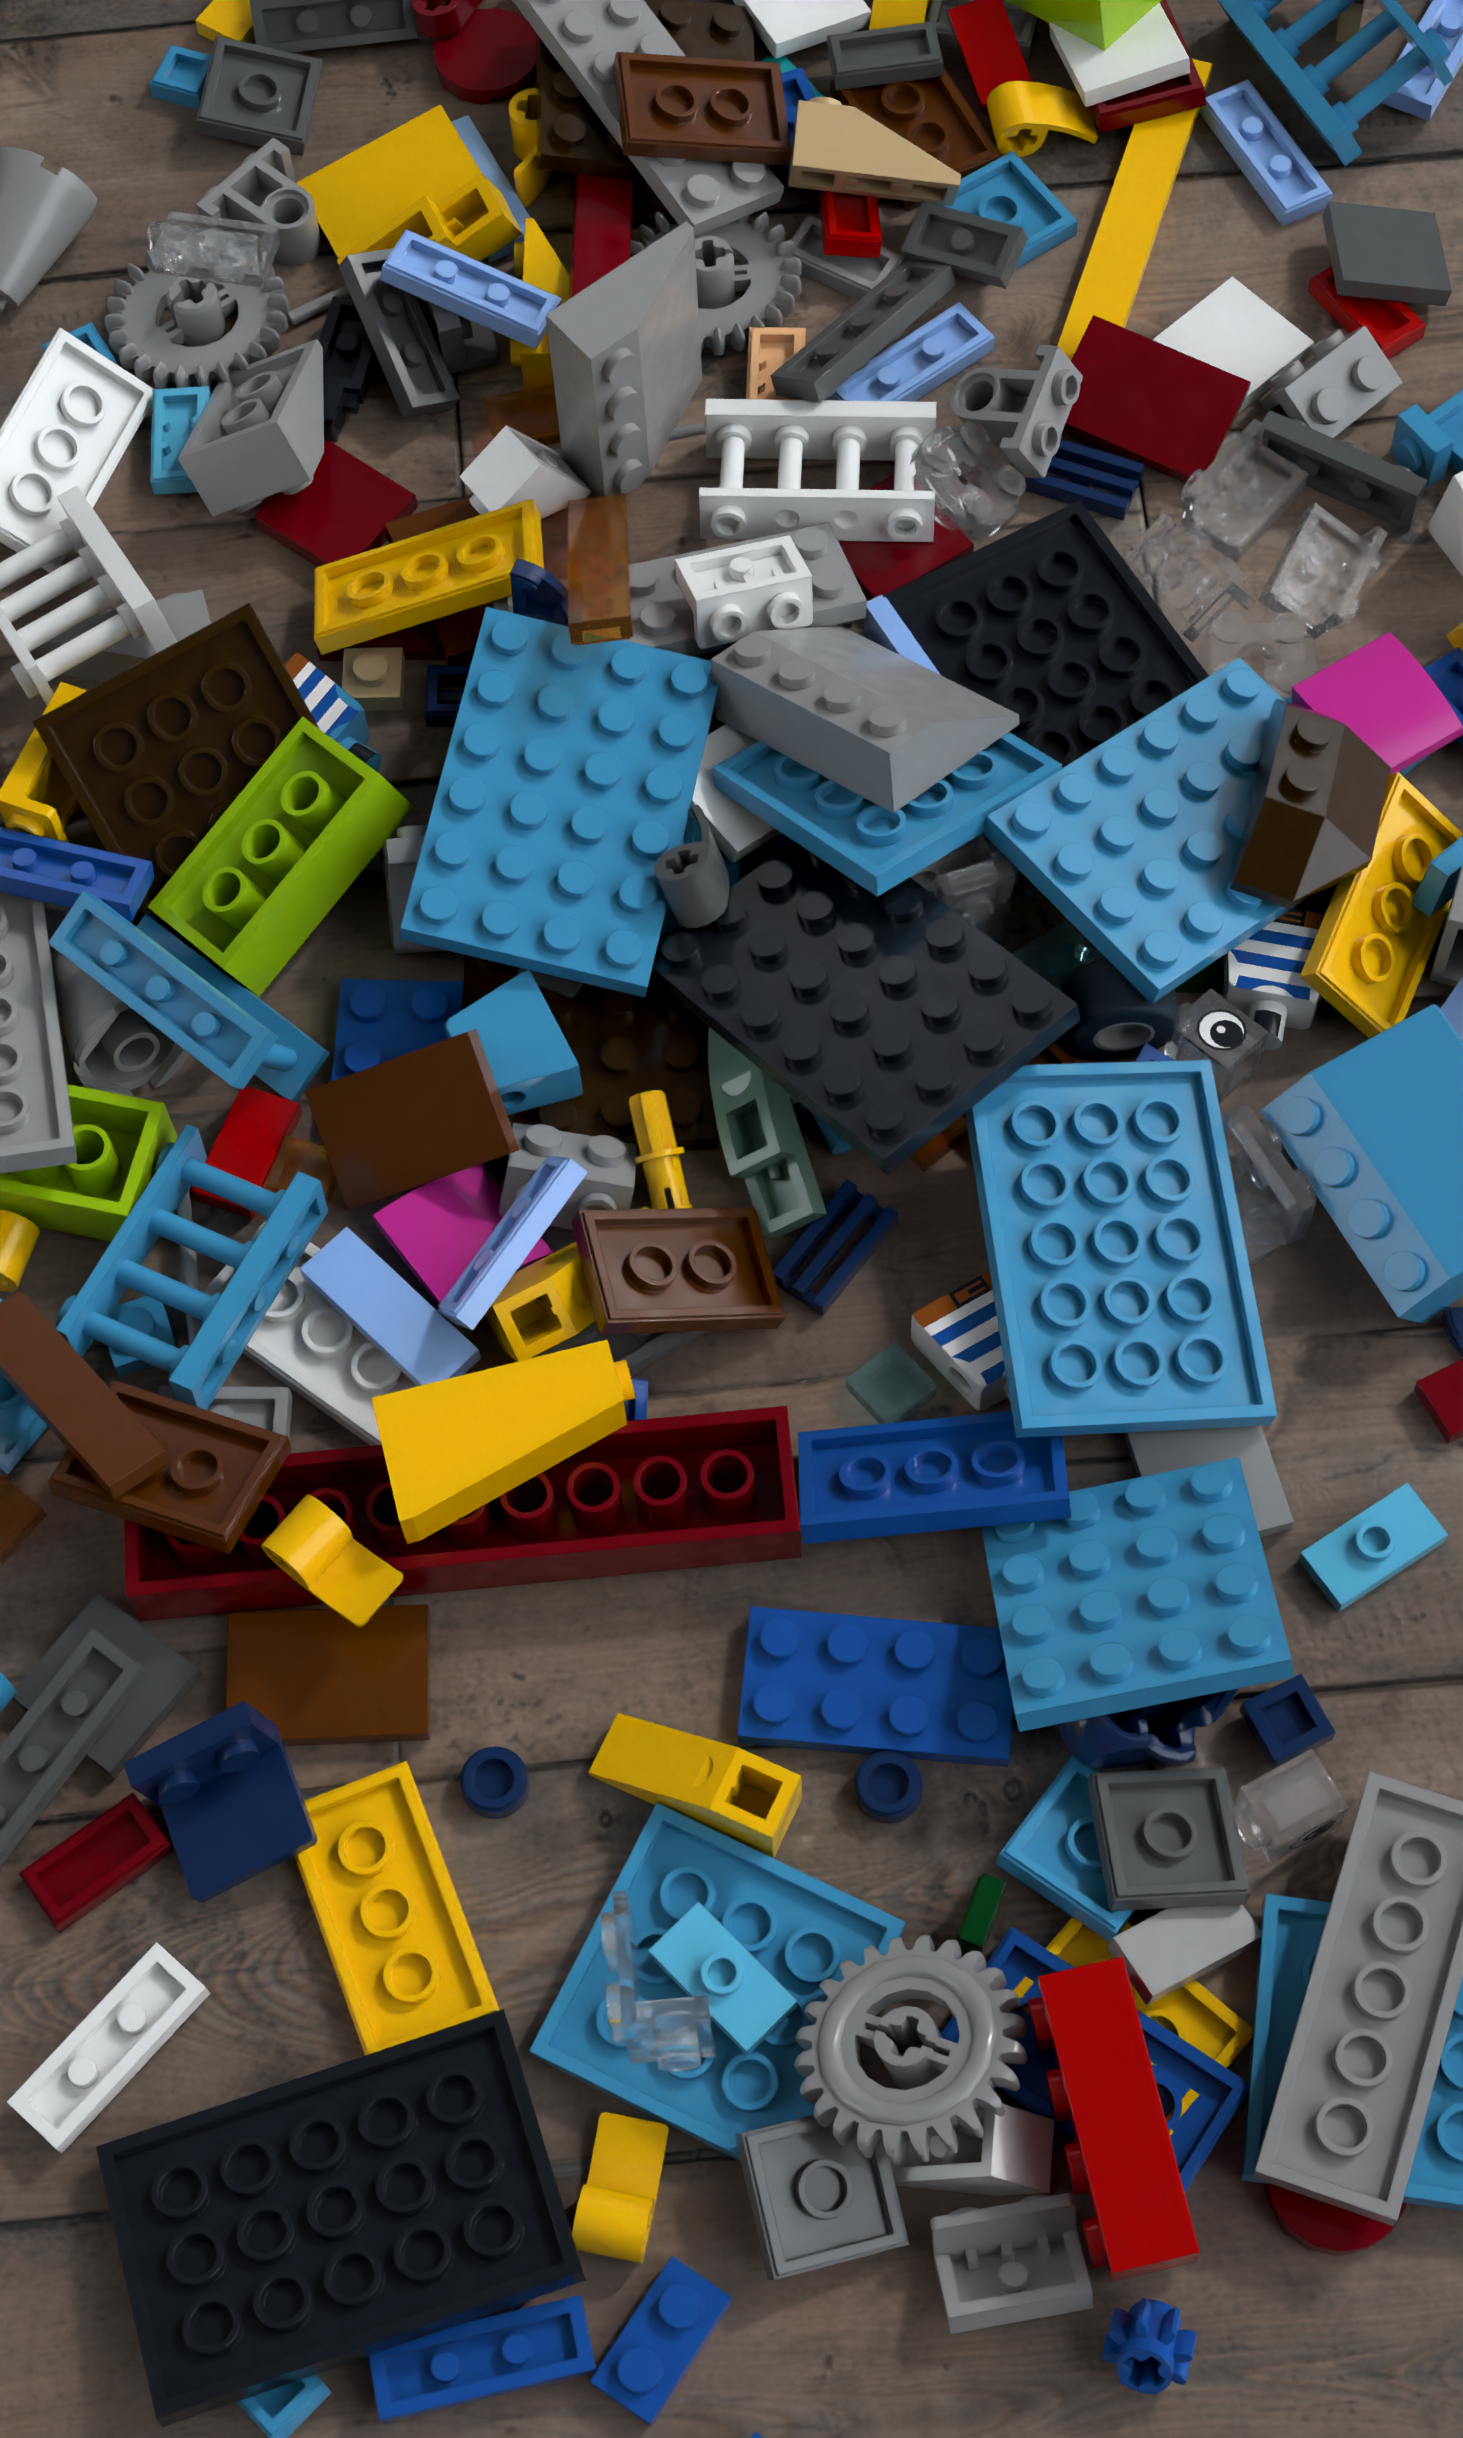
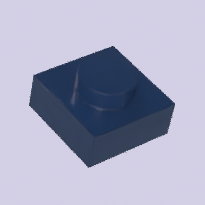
(1287, 1721)

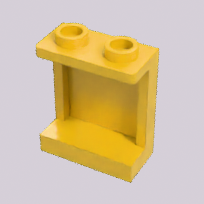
(35, 792)

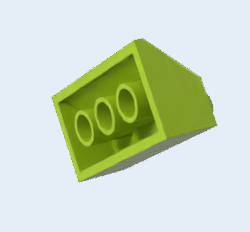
(281, 856)

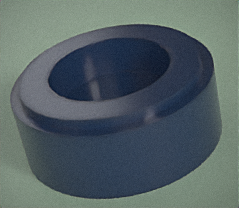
(494, 1782)
(888, 1787)

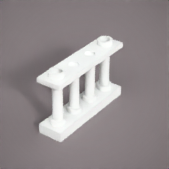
(823, 432)
(117, 587)

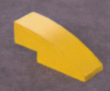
(468, 221)

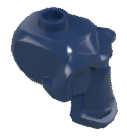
(1144, 1734)

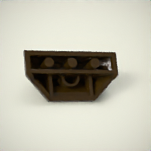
(1309, 808)

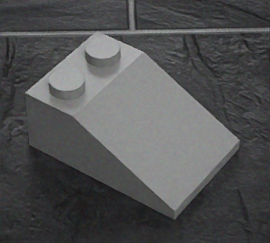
(259, 432)

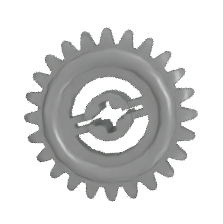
(764, 274)
(197, 321)
(938, 2078)

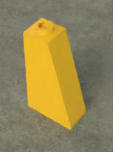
(494, 1429)

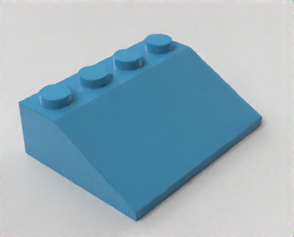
(1387, 1156)

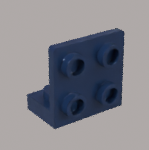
(226, 1799)

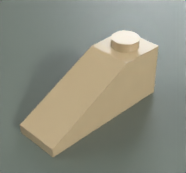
(854, 154)

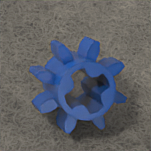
(1149, 2346)

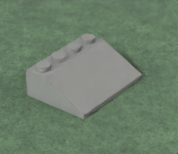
(627, 363)
(853, 710)

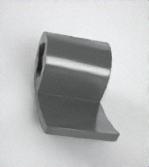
(694, 878)

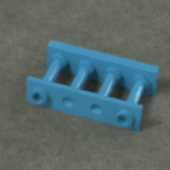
(1310, 85)
(188, 998)
(226, 1317)

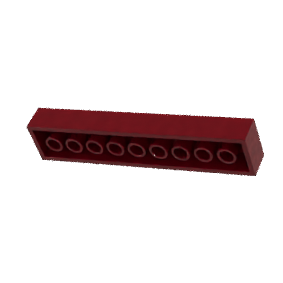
(626, 1505)

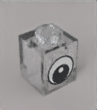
(1218, 1033)
(1289, 1807)

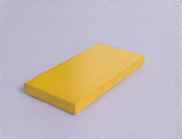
(423, 576)
(1372, 934)
(391, 1912)

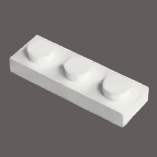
(108, 2047)

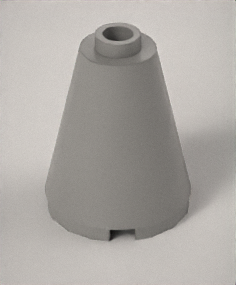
(37, 220)
(107, 1039)

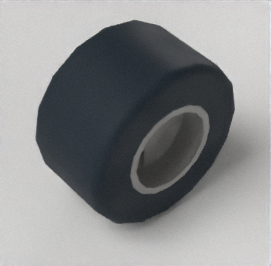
(1115, 1014)

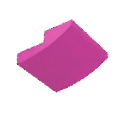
(1384, 701)
(445, 1226)

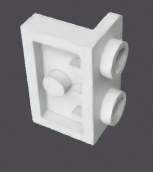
(746, 590)

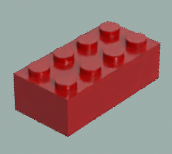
(1116, 2120)

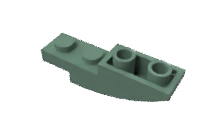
(762, 1141)

